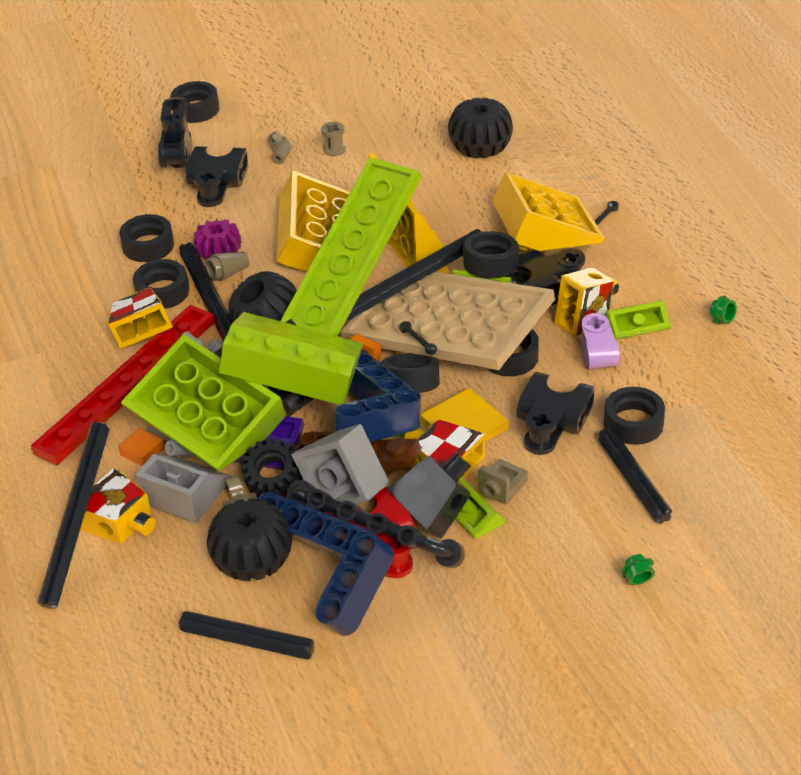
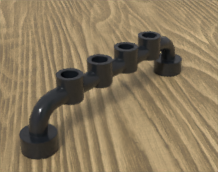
(447, 552)

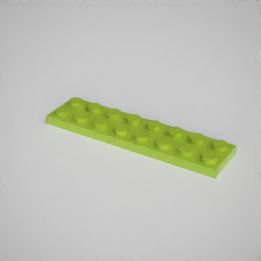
(352, 247)

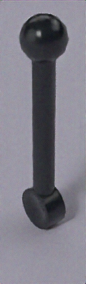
(612, 207)
(406, 327)

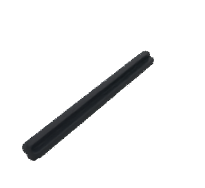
(409, 276)
(206, 288)
(73, 516)

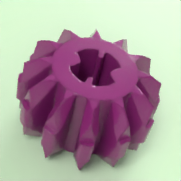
(217, 238)

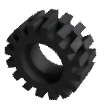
(268, 454)

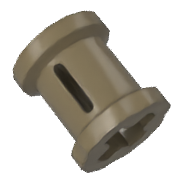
(333, 138)

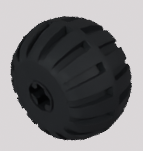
(480, 127)
(262, 295)
(249, 539)

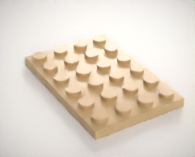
(462, 315)

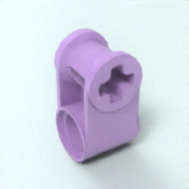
(598, 342)

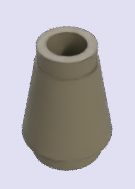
(226, 264)

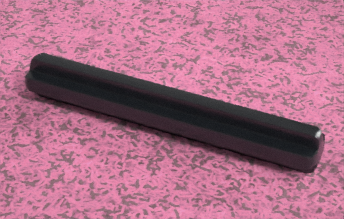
(635, 475)
(247, 635)

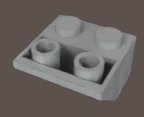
(180, 485)

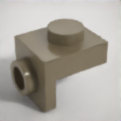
(501, 480)

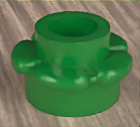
(723, 310)
(638, 569)

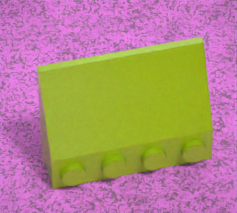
(290, 357)
(202, 408)

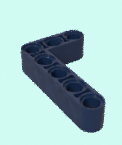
(384, 405)
(360, 568)

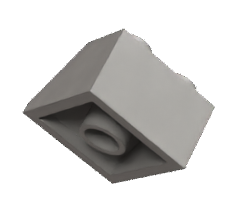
(342, 465)

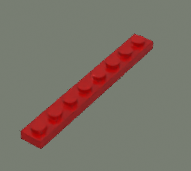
(107, 397)

